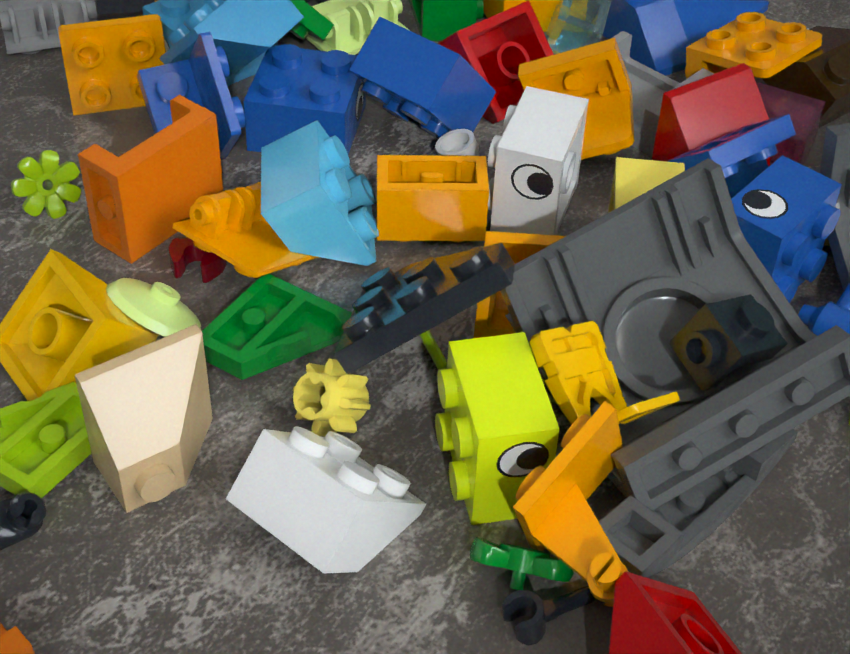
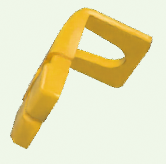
(581, 370)

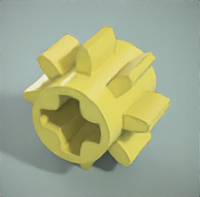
(330, 398)

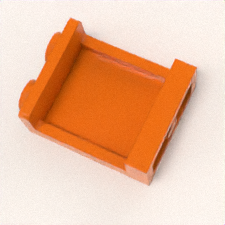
(154, 184)

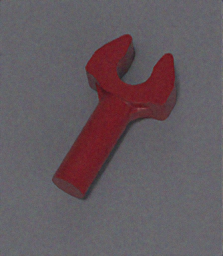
(184, 252)

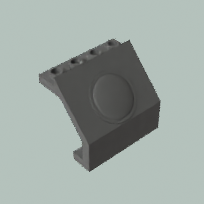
(642, 281)

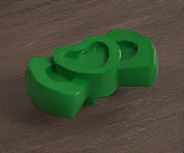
(520, 560)

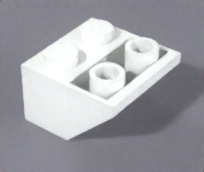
(323, 498)

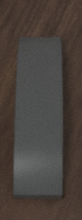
(659, 538)

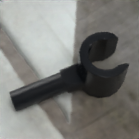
(530, 604)

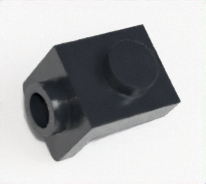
(726, 338)

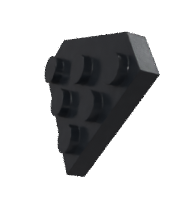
(418, 298)

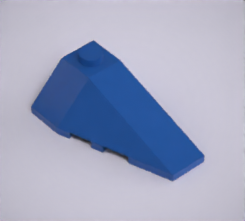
(667, 27)

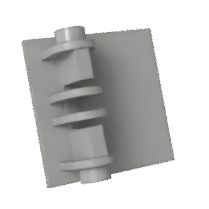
(34, 23)

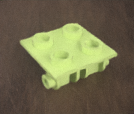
(353, 22)

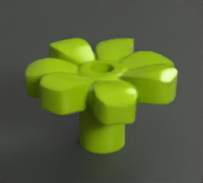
(55, 188)

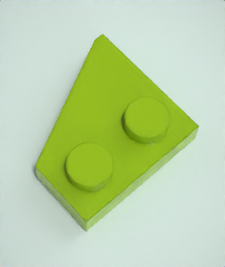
(42, 441)

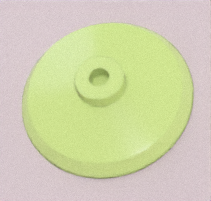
(152, 306)

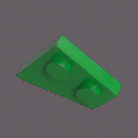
(271, 327)

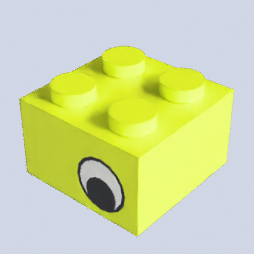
(493, 422)

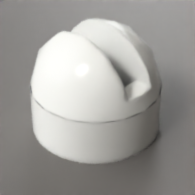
(457, 143)

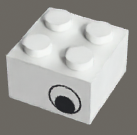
(536, 162)

